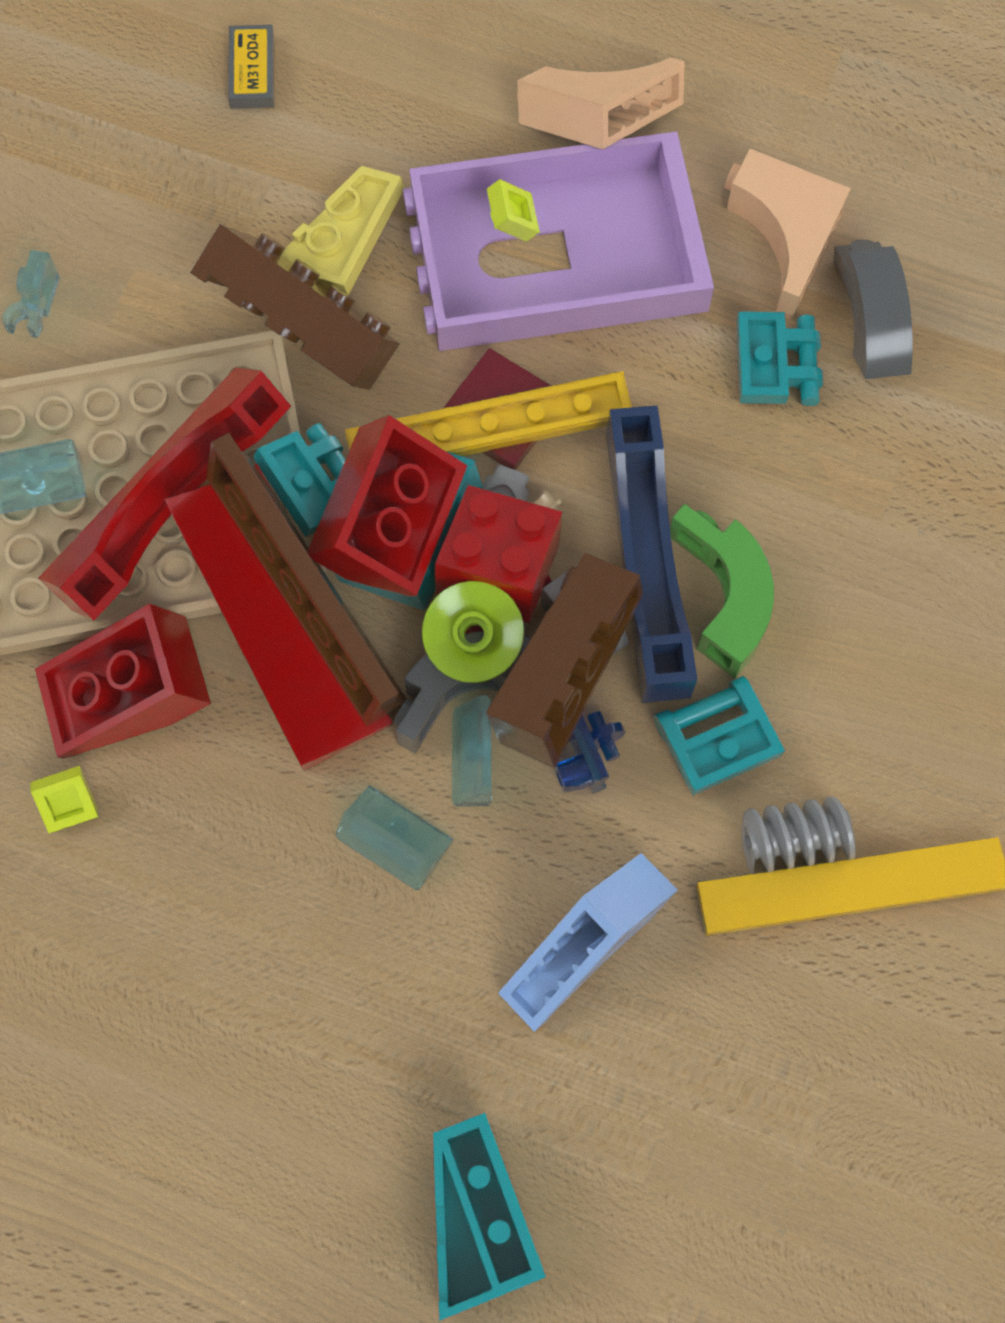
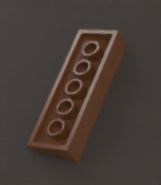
(302, 582)

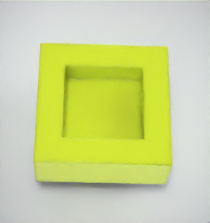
(512, 210)
(64, 799)

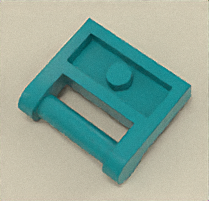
(723, 749)

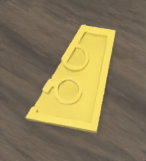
(348, 228)

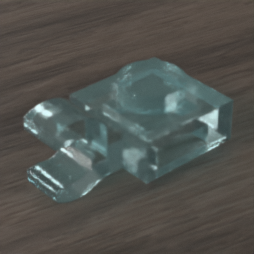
(37, 287)

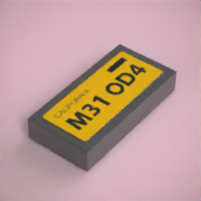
(251, 66)

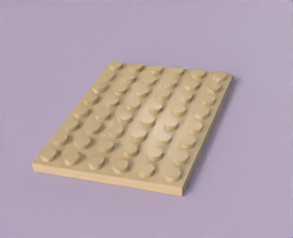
(118, 421)

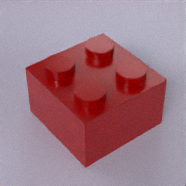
(500, 544)

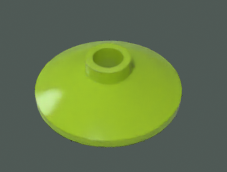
(467, 606)

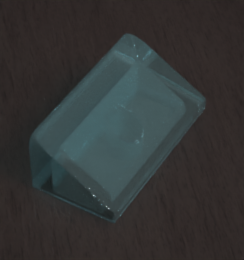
(40, 476)
(471, 754)
(392, 837)

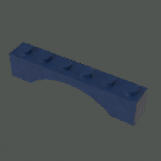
(639, 488)

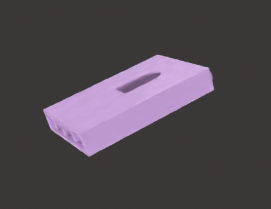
(624, 229)

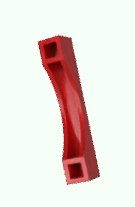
(110, 546)

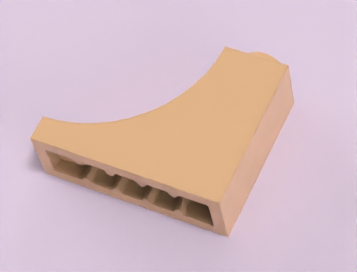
(599, 105)
(792, 212)

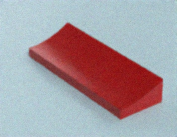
(282, 657)

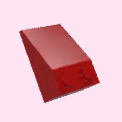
(122, 682)

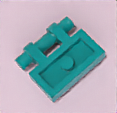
(764, 362)
(298, 476)

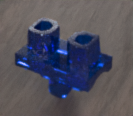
(587, 767)

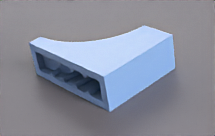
(586, 939)

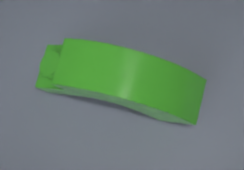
(745, 582)

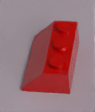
(387, 508)

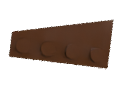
(297, 305)
(565, 660)

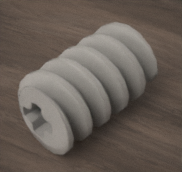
(797, 832)

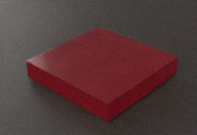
(494, 378)

